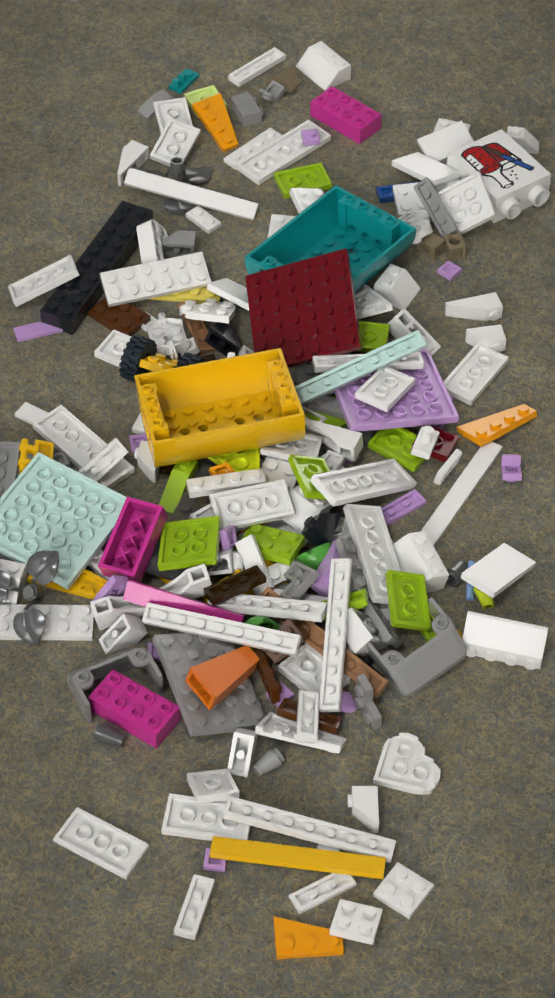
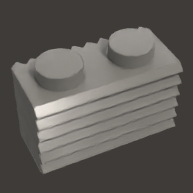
(246, 109)

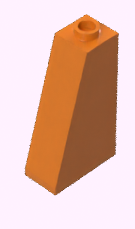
(221, 675)

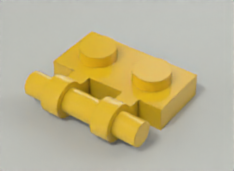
(25, 448)

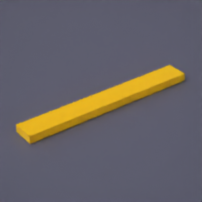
(297, 857)

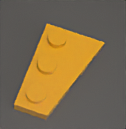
(304, 940)

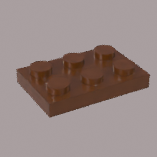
(123, 318)

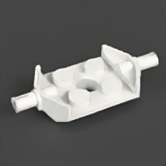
(168, 336)

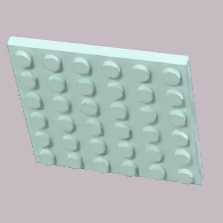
(57, 511)

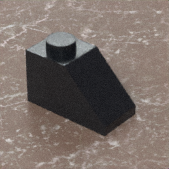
(223, 338)
(320, 528)

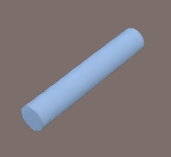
(469, 588)

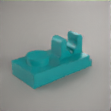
(183, 81)

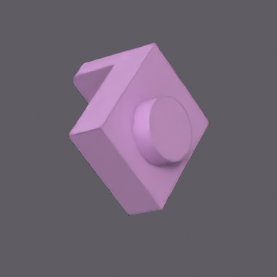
(511, 467)

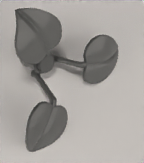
(176, 169)
(43, 568)

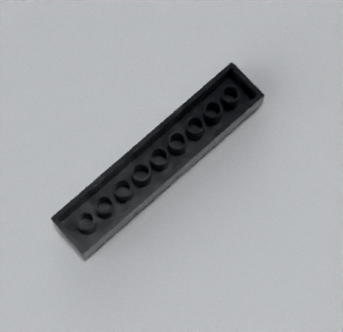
(106, 252)

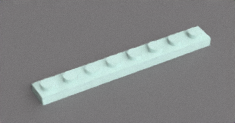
(360, 367)

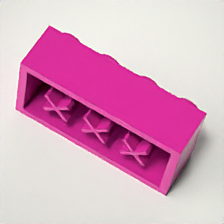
(345, 114)
(133, 539)
(134, 708)

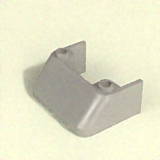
(427, 662)
(86, 676)

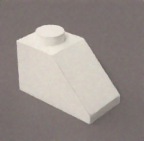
(524, 139)
(490, 336)
(145, 461)
(123, 633)
(242, 752)
(365, 805)

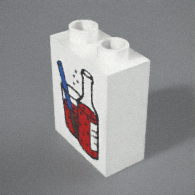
(508, 172)

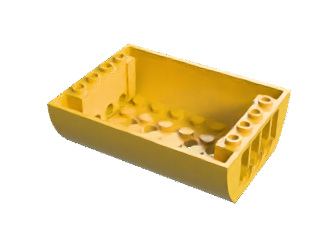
(217, 399)

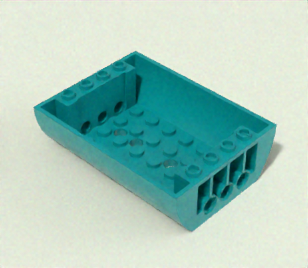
(332, 224)

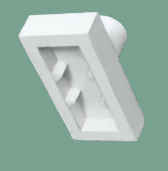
(425, 442)

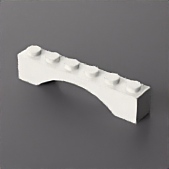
(336, 438)
(188, 584)

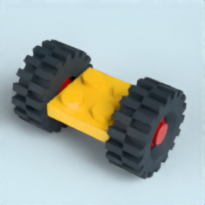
(140, 358)

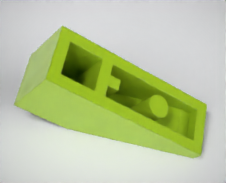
(177, 484)

